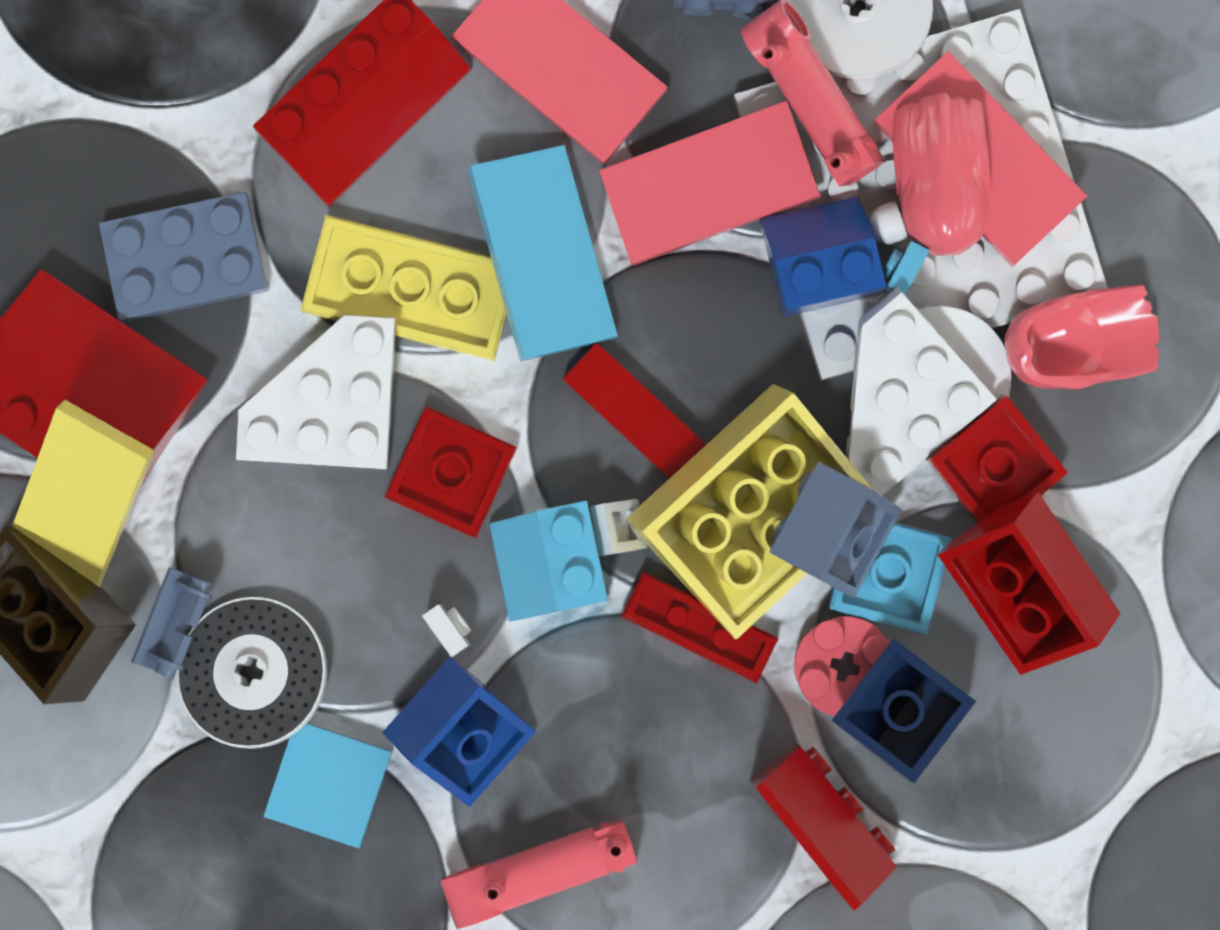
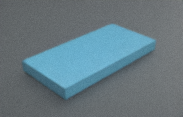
(542, 253)

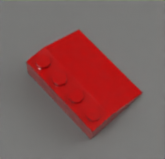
(74, 351)

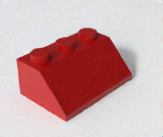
(1030, 585)
(826, 823)

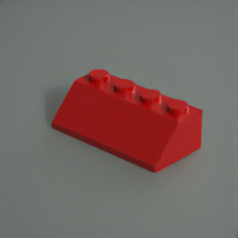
(362, 98)

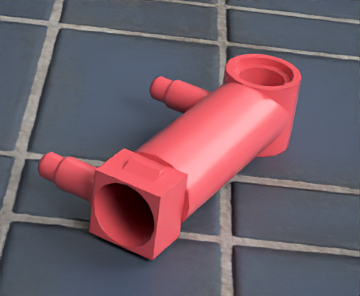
(783, 46)
(537, 873)

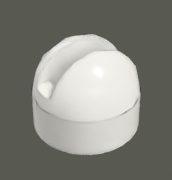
(887, 224)

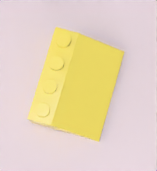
(724, 505)

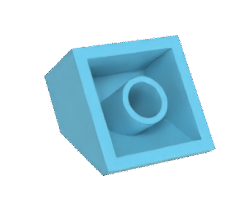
(548, 561)

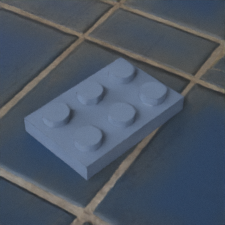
(183, 257)

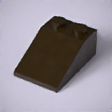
(54, 622)

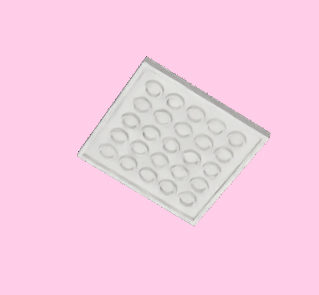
(979, 279)

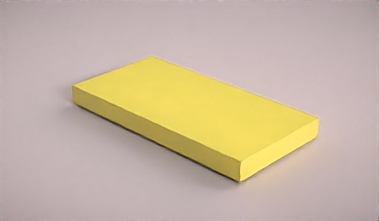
(431, 288)
(82, 490)

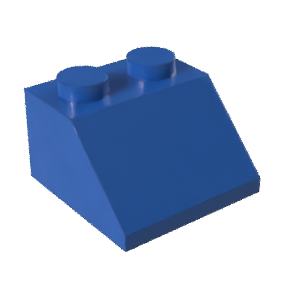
(822, 256)
(458, 732)

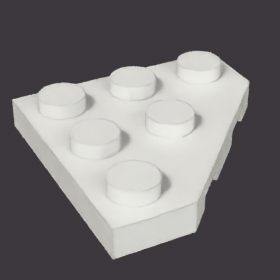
(906, 393)
(327, 402)

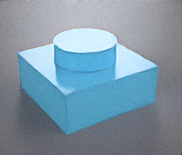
(903, 267)

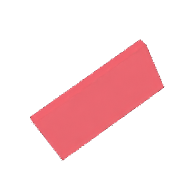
(563, 69)
(710, 183)
(1026, 184)

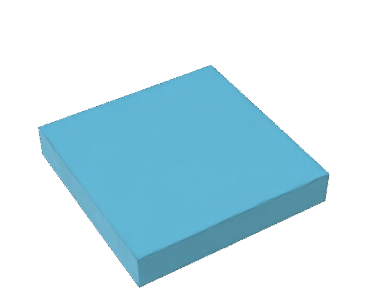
(900, 583)
(328, 784)

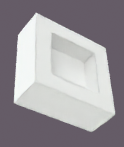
(611, 529)
(448, 628)

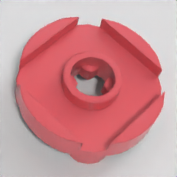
(830, 641)

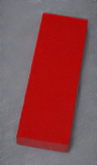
(633, 411)
(690, 625)

